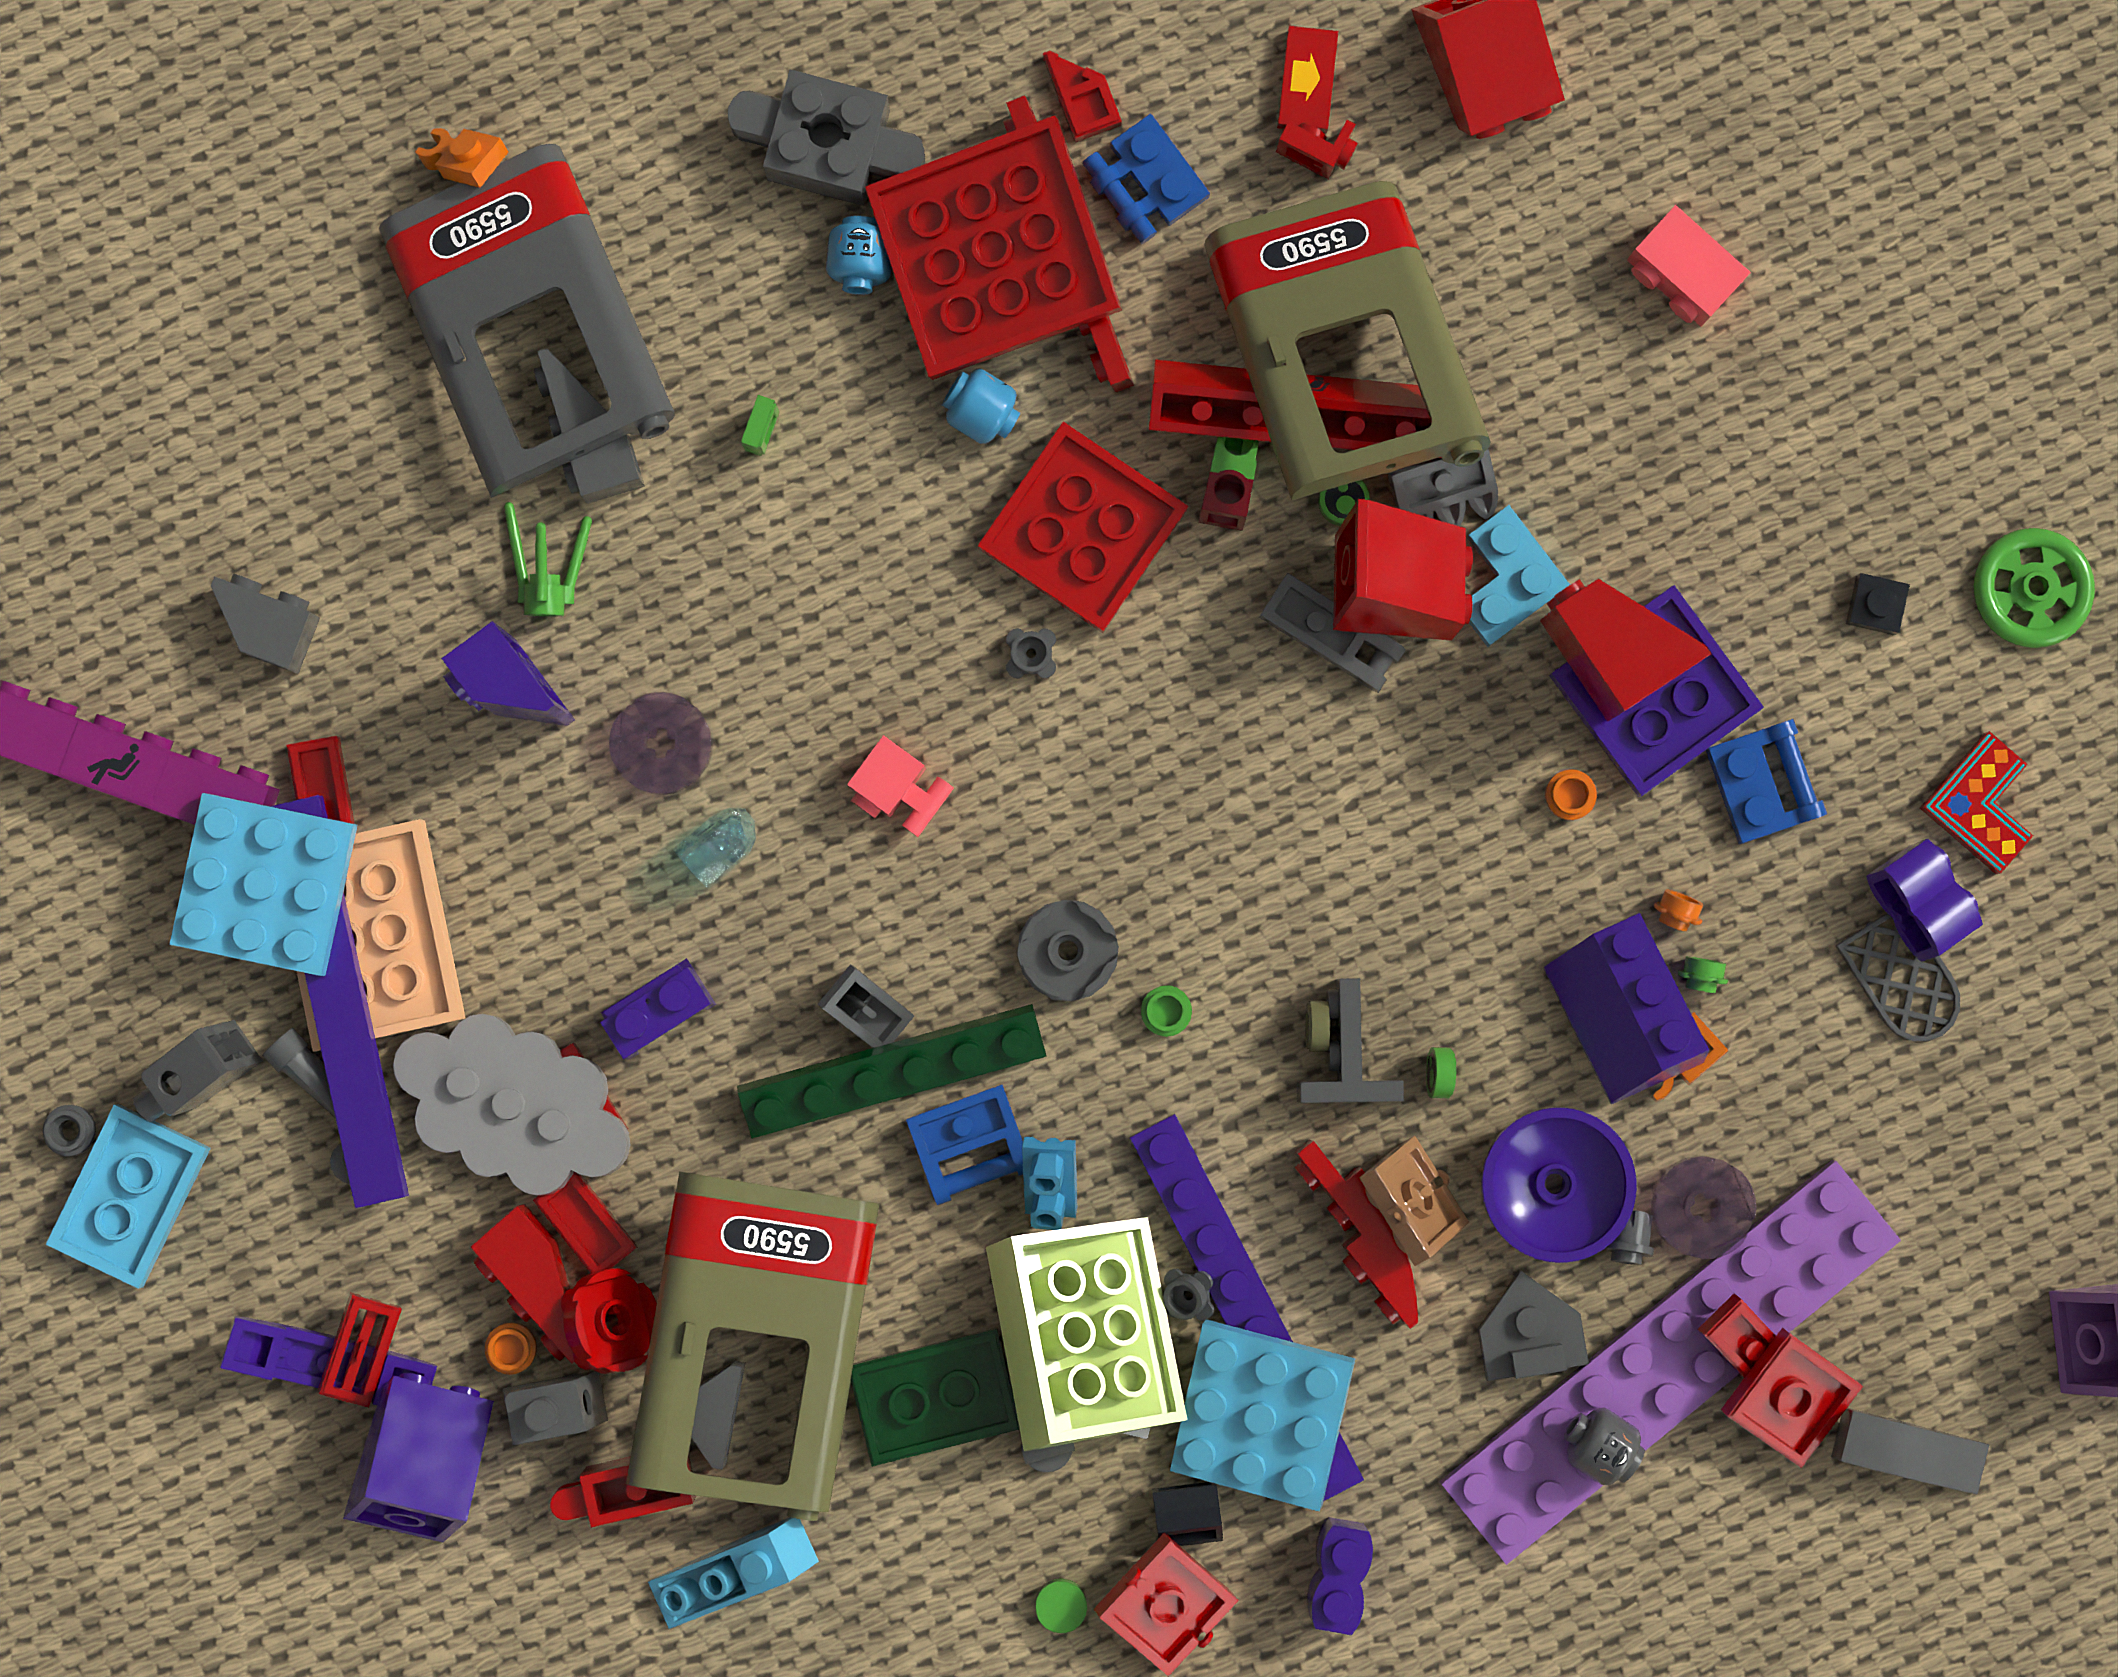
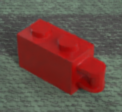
(607, 1497)

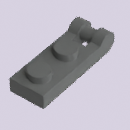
(1309, 620)

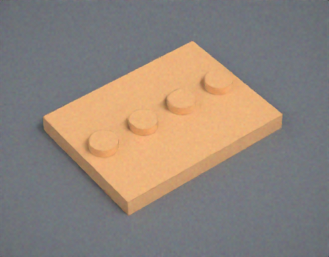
(398, 933)

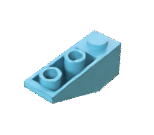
(734, 1572)

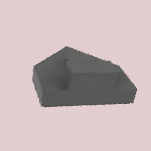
(1530, 1333)

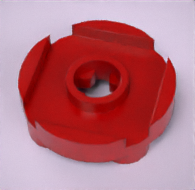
(586, 1328)

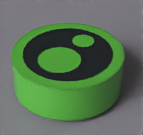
(1339, 501)
(1440, 1072)

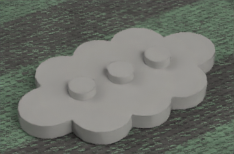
(511, 1104)

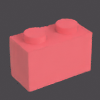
(1687, 267)

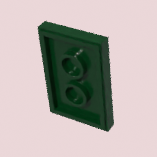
(934, 1397)

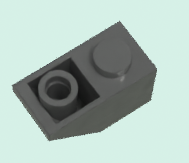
(265, 626)

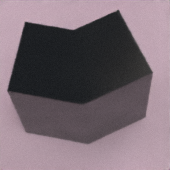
(1188, 1513)

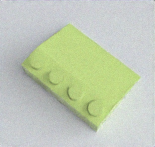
(1085, 1333)

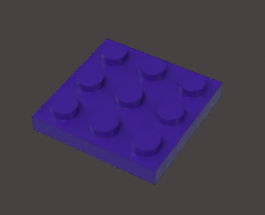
(1675, 720)

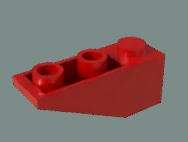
(531, 1268)

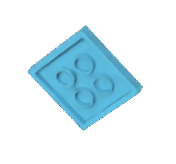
(263, 884)
(1262, 1415)

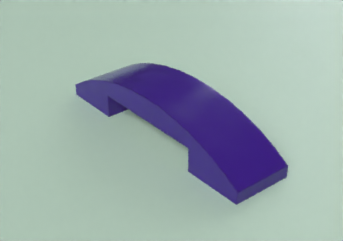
(301, 1356)

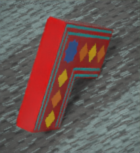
(1967, 805)

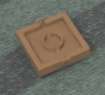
(1411, 1203)

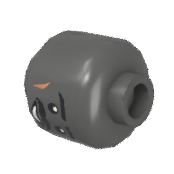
(1604, 1446)

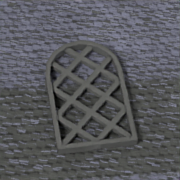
(1891, 958)

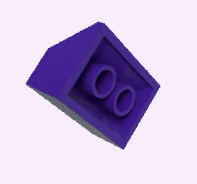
(499, 676)
(1626, 1009)

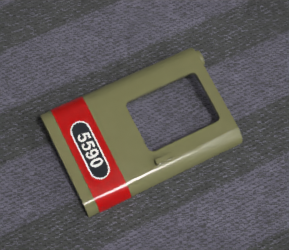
(1326, 269)
(764, 1266)

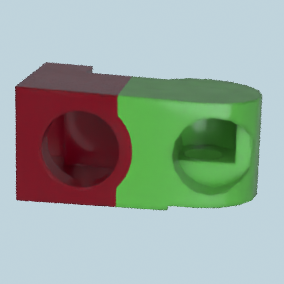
(1229, 483)

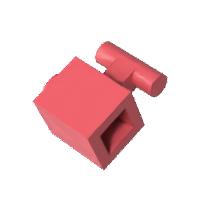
(890, 778)

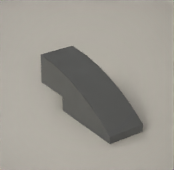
(1910, 1451)

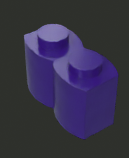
(1925, 899)
(1335, 1590)

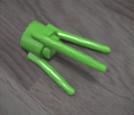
(543, 592)

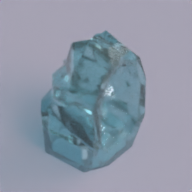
(718, 845)

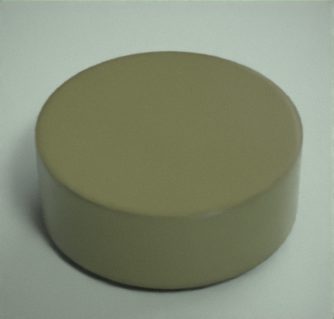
(1317, 1026)

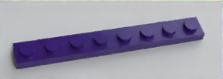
(1219, 1252)

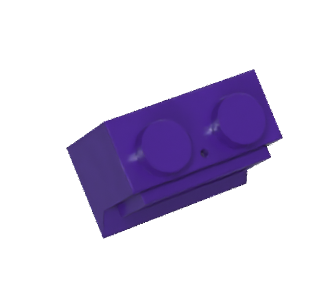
(655, 1009)

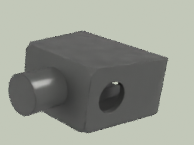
(195, 1070)
(554, 1407)

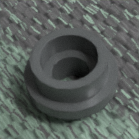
(54, 1134)

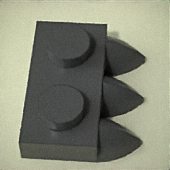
(1445, 488)

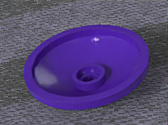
(1594, 1193)

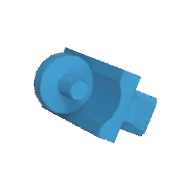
(1049, 1181)

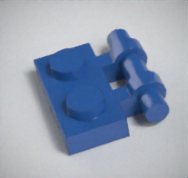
(1158, 170)

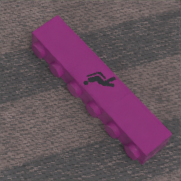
(117, 763)

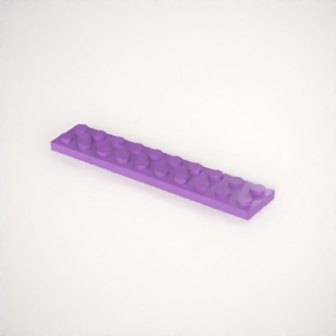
(1663, 1363)

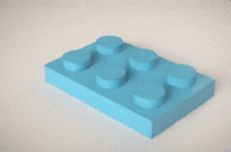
(128, 1196)

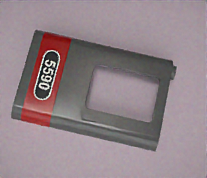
(494, 250)

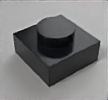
(1877, 604)

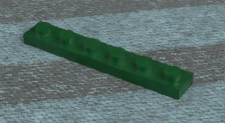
(891, 1071)

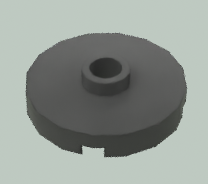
(1087, 930)

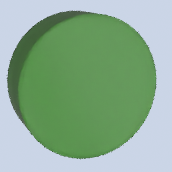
(1061, 1605)

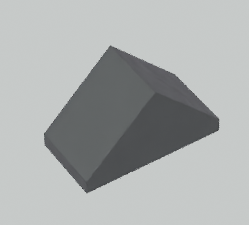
(865, 1008)
(717, 1413)

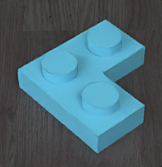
(1523, 576)

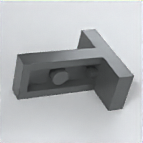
(1346, 1056)

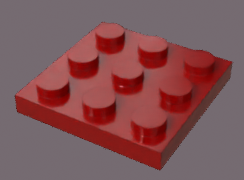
(1082, 527)

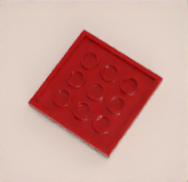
(993, 248)

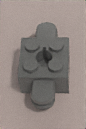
(825, 136)

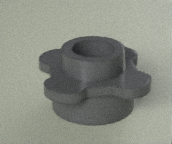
(1039, 641)
(1176, 1301)

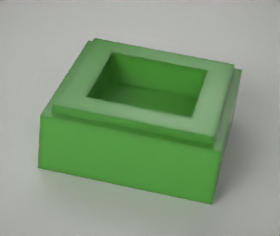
(760, 425)

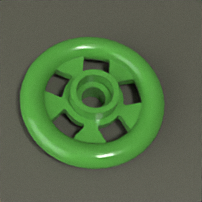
(1996, 605)

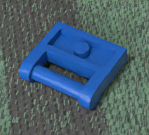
(1750, 788)
(961, 1128)

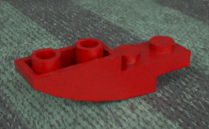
(1373, 1247)

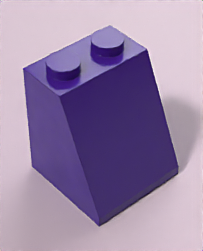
(420, 1458)

